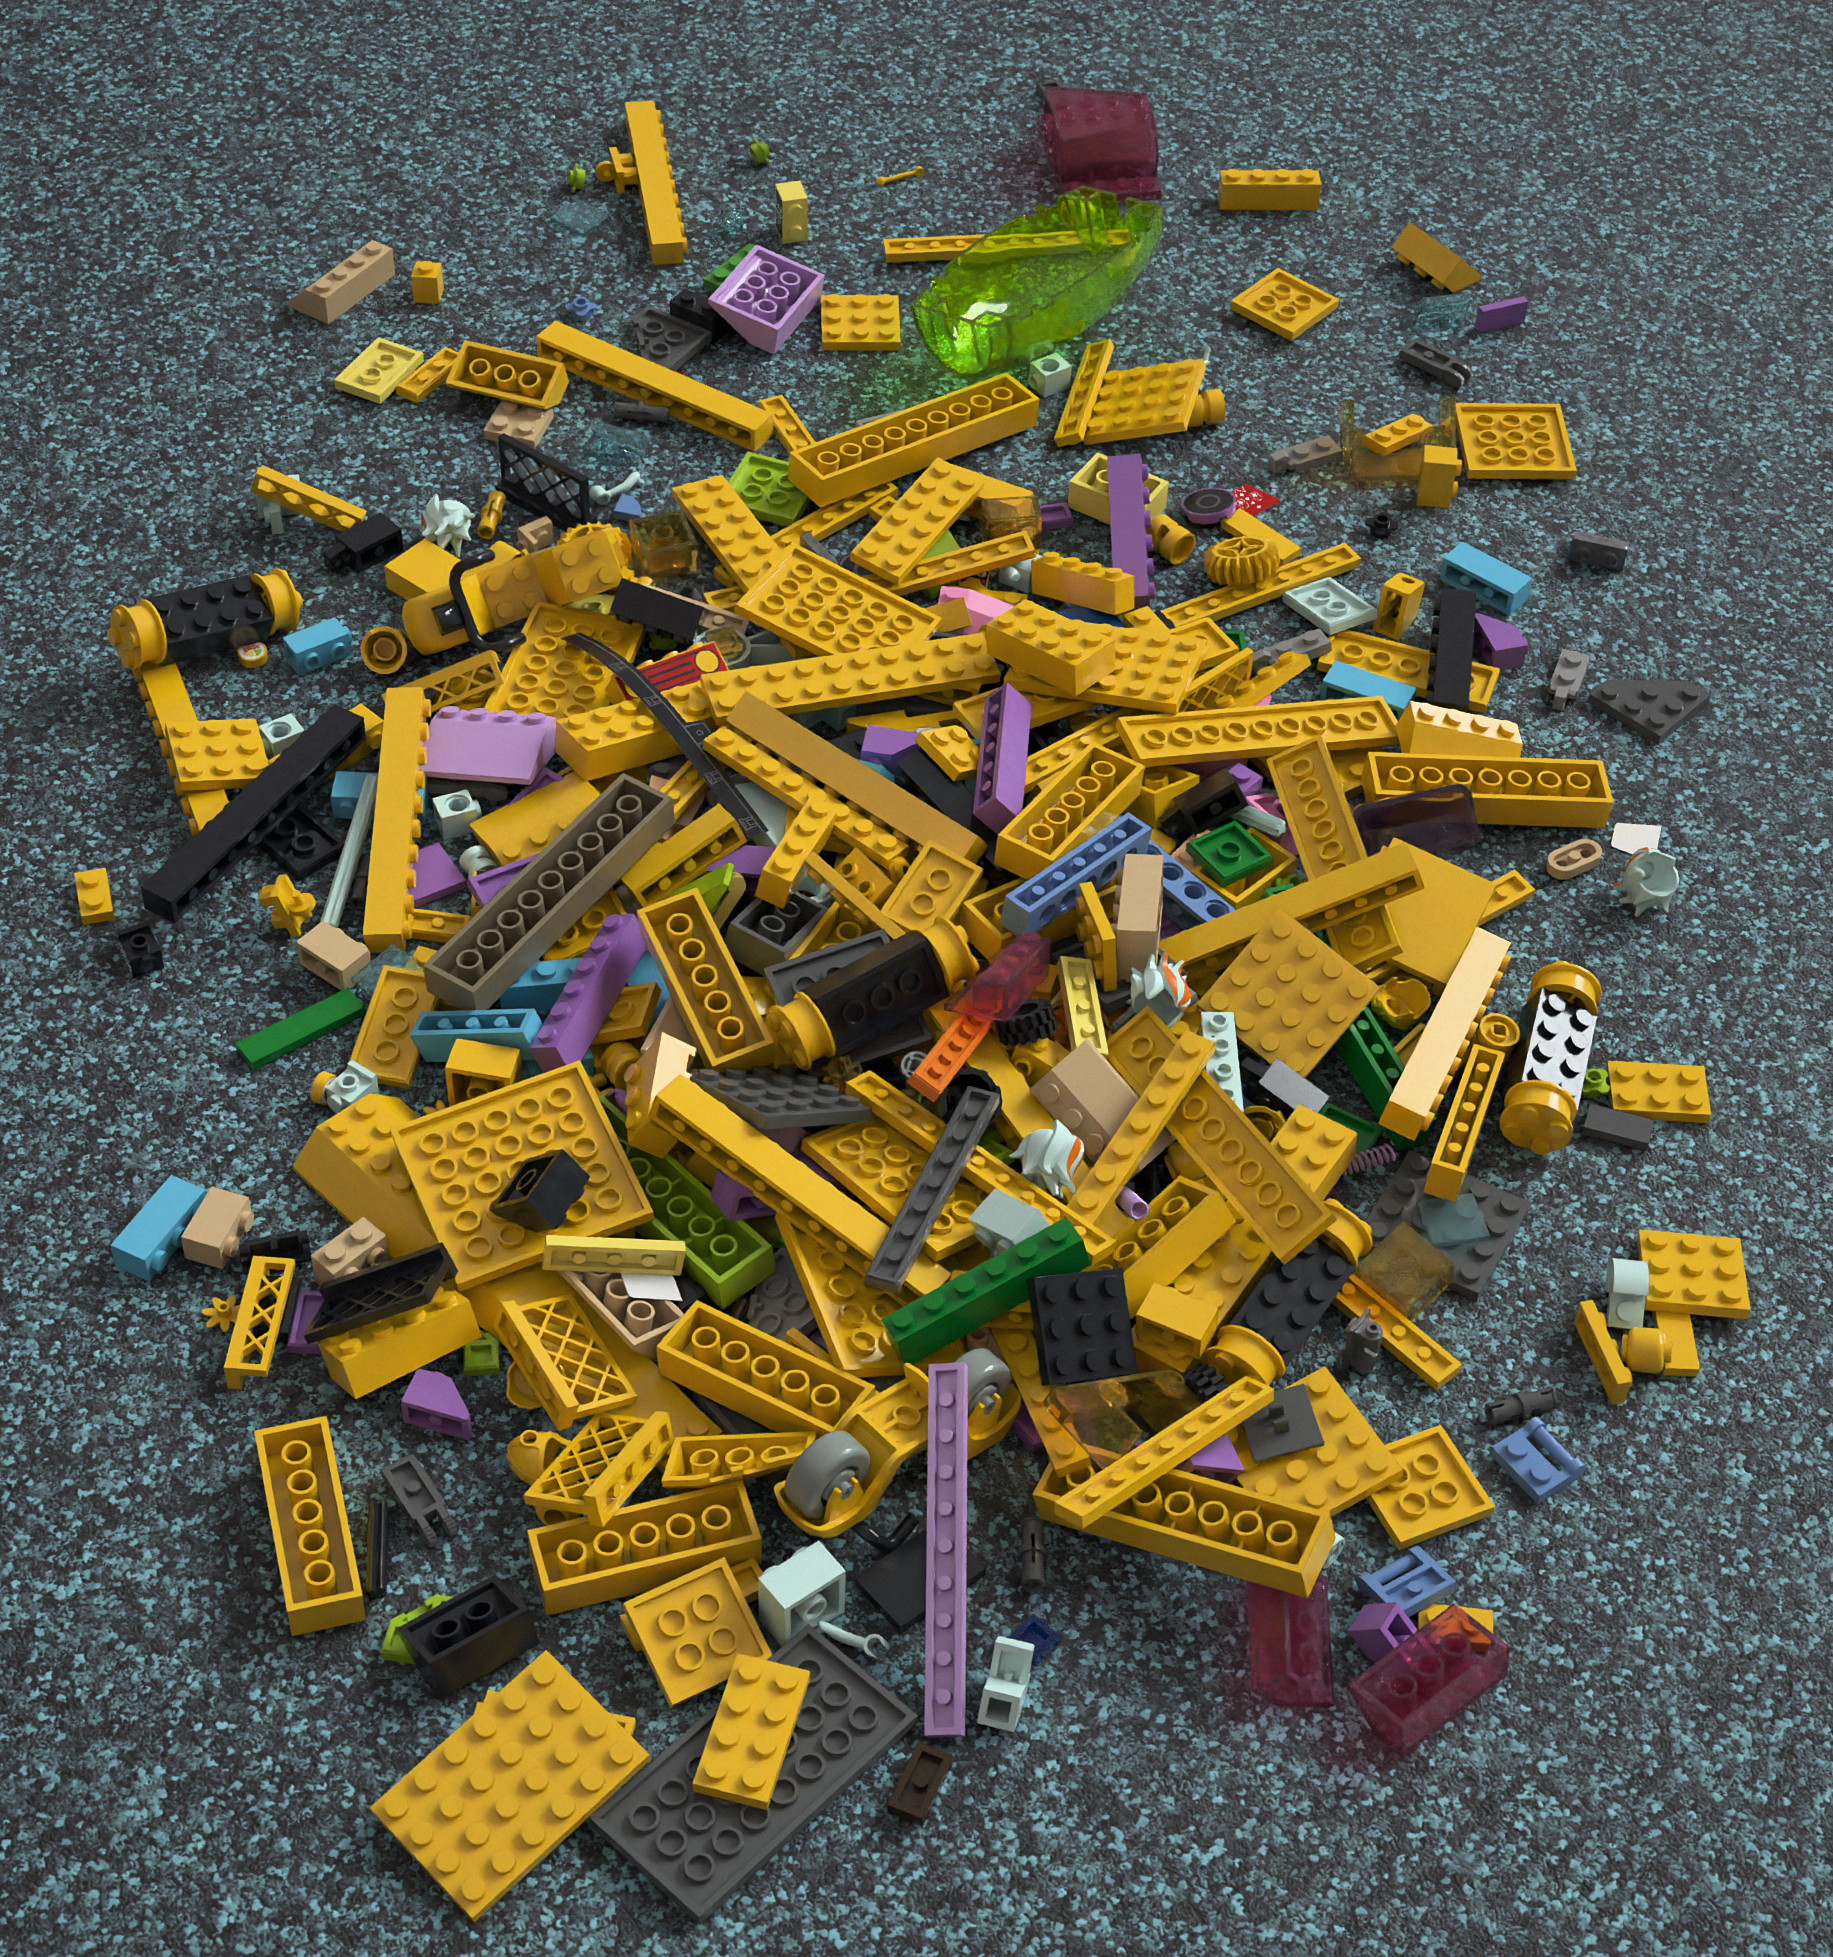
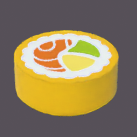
(252, 655)
(319, 1085)

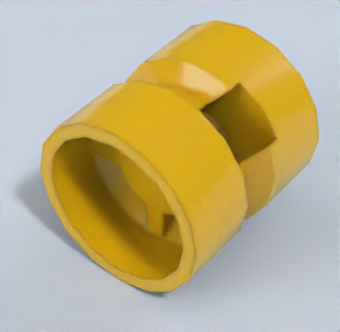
(1208, 408)
(1170, 539)
(1497, 1033)
(617, 1060)

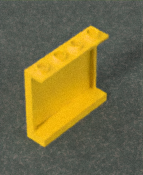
(1437, 920)

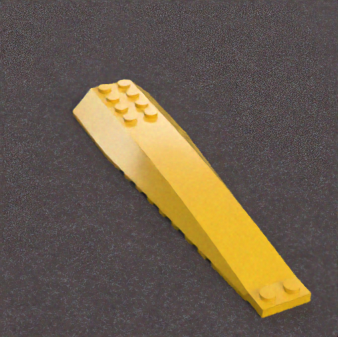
(362, 1175)

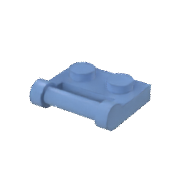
(1530, 1467)
(1413, 1590)

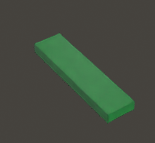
(300, 1028)

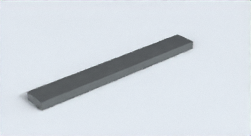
(931, 1190)

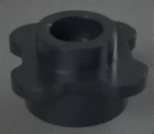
(1381, 525)

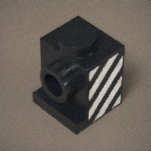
(140, 949)

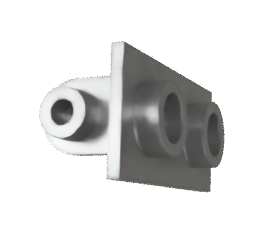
(1362, 1344)

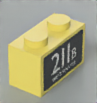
(791, 212)

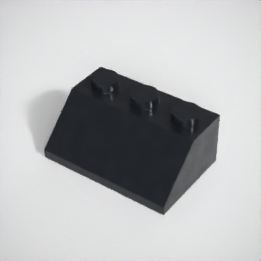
(658, 611)
(469, 1636)

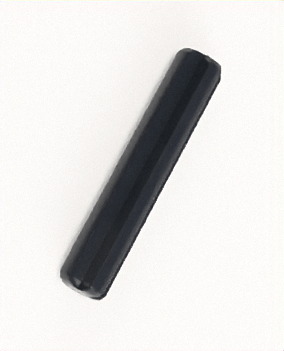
(377, 1549)

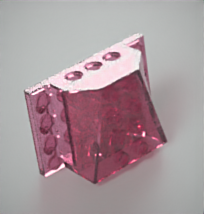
(1101, 141)

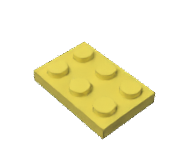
(379, 370)

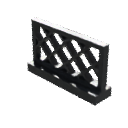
(536, 496)
(380, 1291)

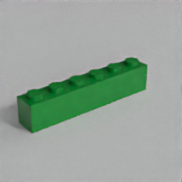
(983, 1292)

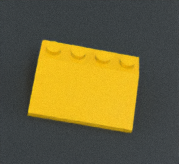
(534, 820)

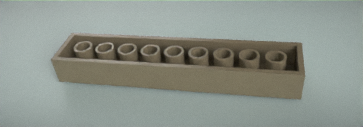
(549, 895)

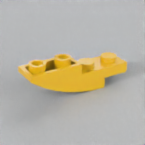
(899, 721)

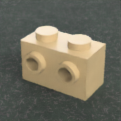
(332, 955)
(217, 1227)
(350, 1251)

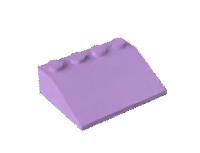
(767, 297)
(489, 745)

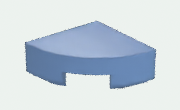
(627, 508)

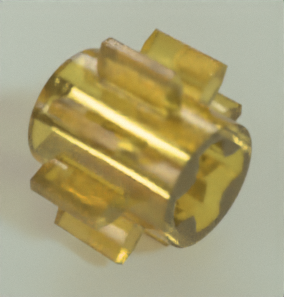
(840, 1071)

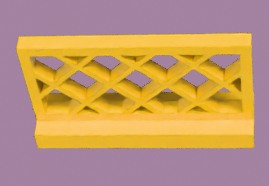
(1207, 681)
(540, 1364)
(618, 1474)

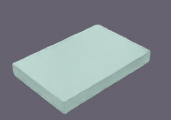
(1329, 605)

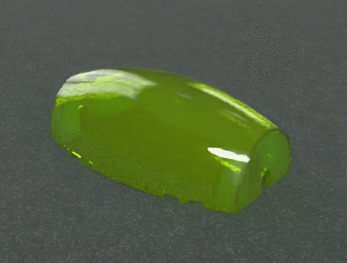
(1036, 282)

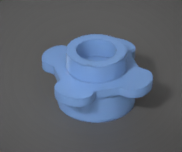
(581, 308)

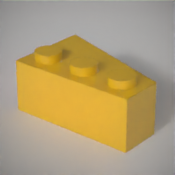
(644, 1080)

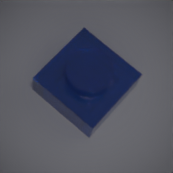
(1038, 1633)

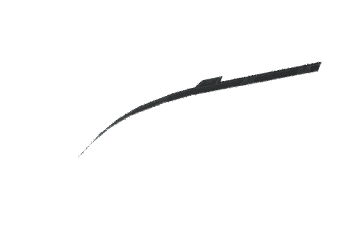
(687, 735)

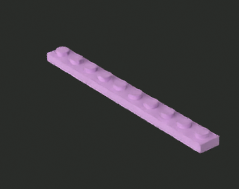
(946, 1551)

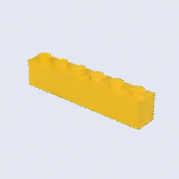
(1464, 1123)

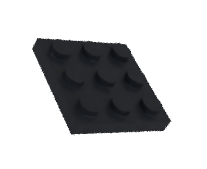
(1081, 1326)

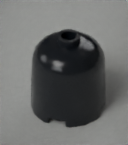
(955, 1089)

